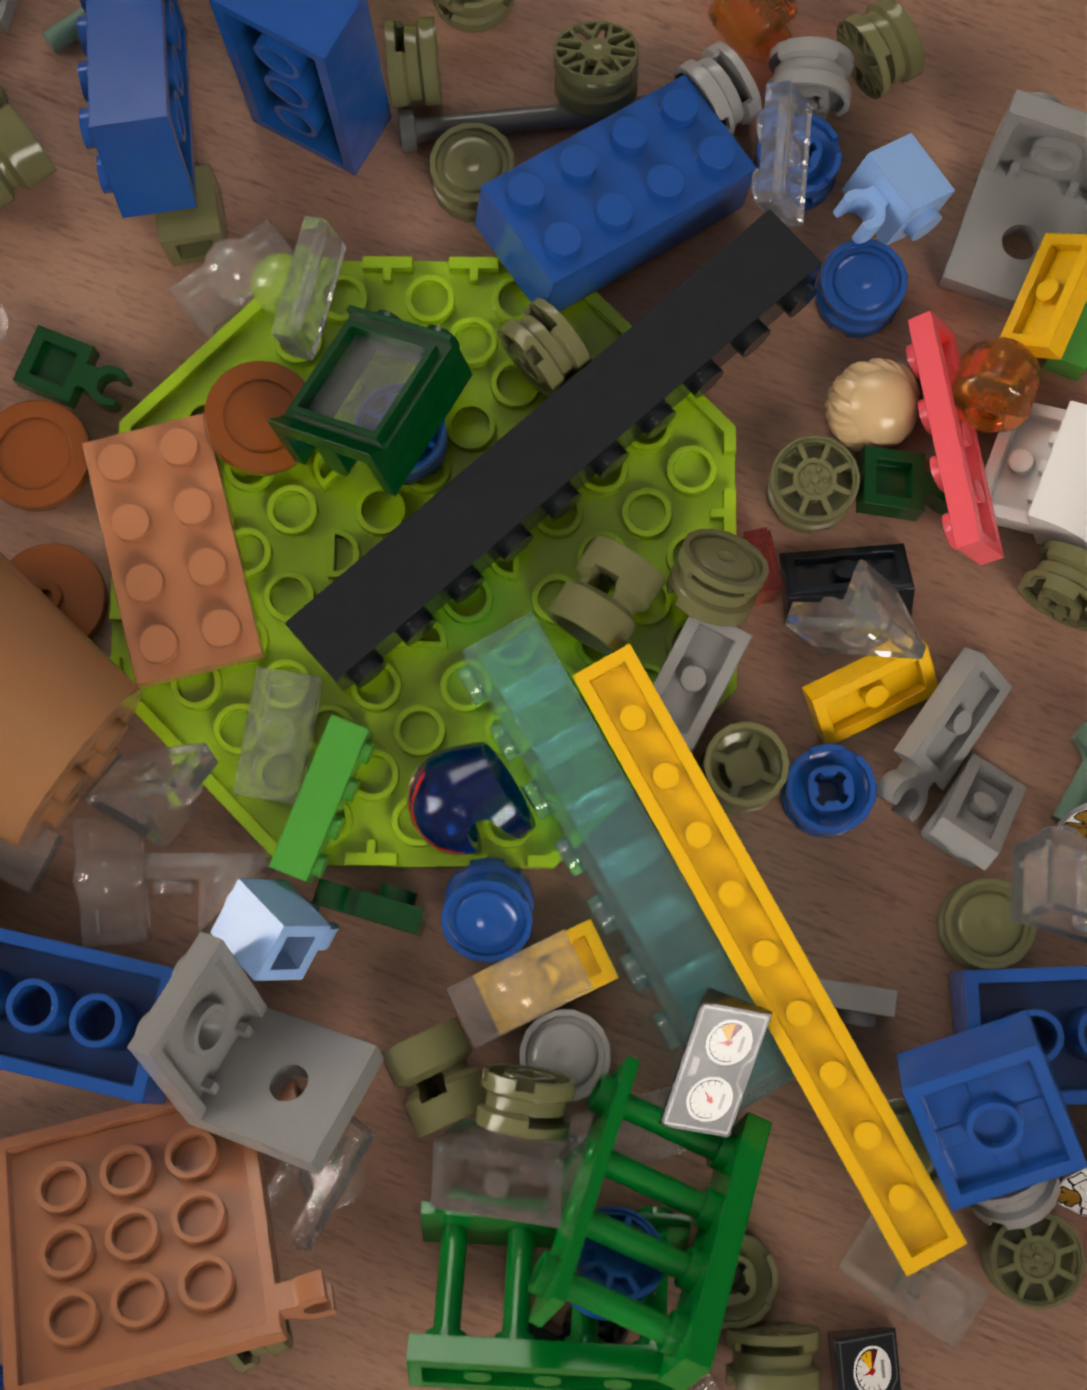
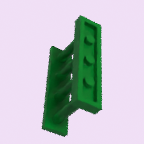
(702, 1273)
(514, 1357)

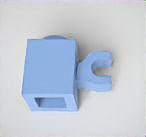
(895, 193)
(272, 929)

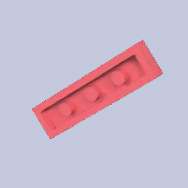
(958, 458)

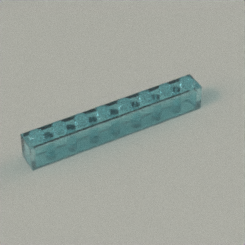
(606, 835)

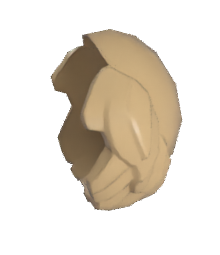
(873, 404)

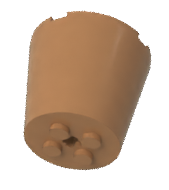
(58, 710)

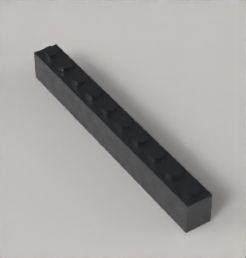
(556, 451)

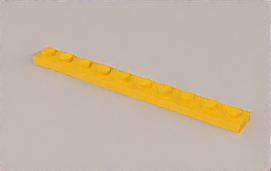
(770, 961)

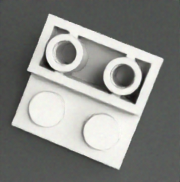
(1041, 475)

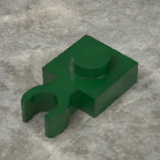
(65, 369)
(896, 484)
(390, 907)

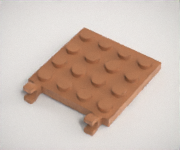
(138, 1251)

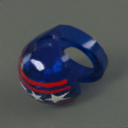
(458, 790)

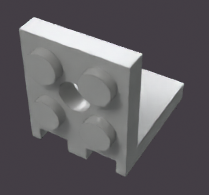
(1026, 187)
(230, 1055)

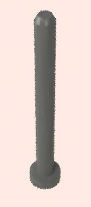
(504, 120)

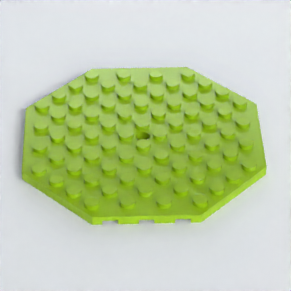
(315, 523)

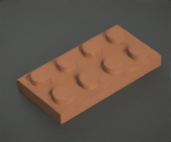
(172, 551)

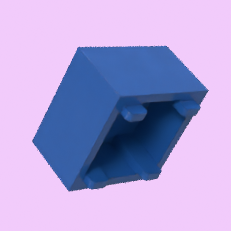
(990, 1110)

